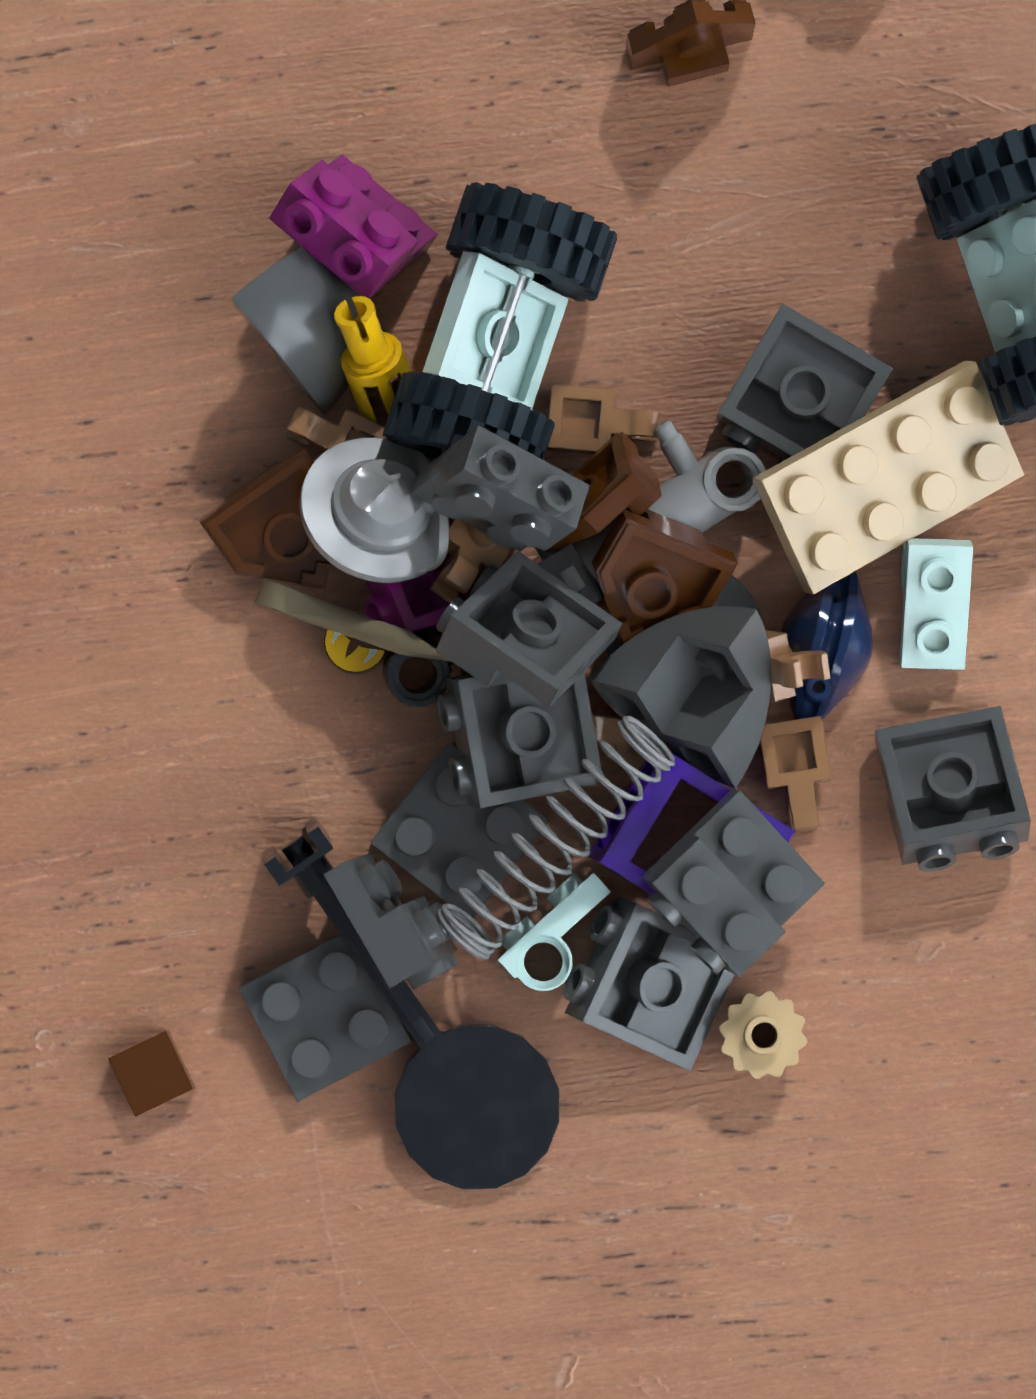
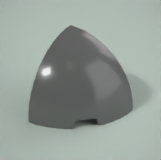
(294, 315)
(697, 686)

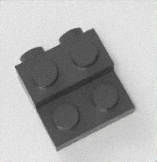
(799, 388)
(502, 491)
(525, 628)
(514, 742)
(953, 788)
(731, 884)
(400, 937)
(646, 984)

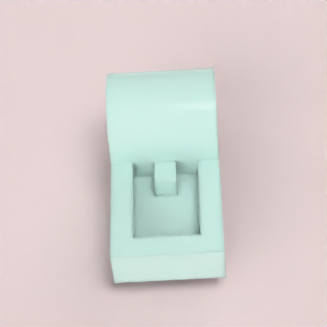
(935, 603)
(571, 903)

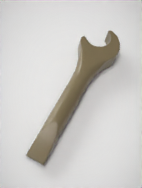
(344, 621)

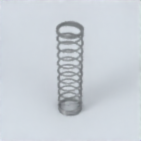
(467, 930)

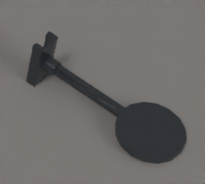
(472, 1098)

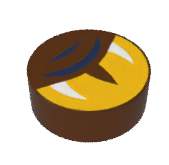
(352, 654)

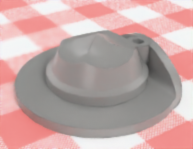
(364, 515)

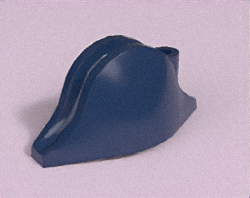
(834, 623)

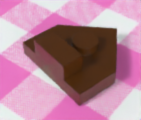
(691, 40)
(616, 481)
(263, 527)
(657, 570)

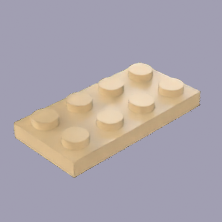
(888, 477)

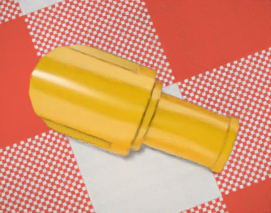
(370, 355)

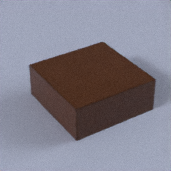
(151, 1073)

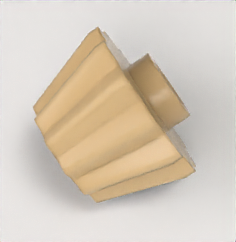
(738, 1032)

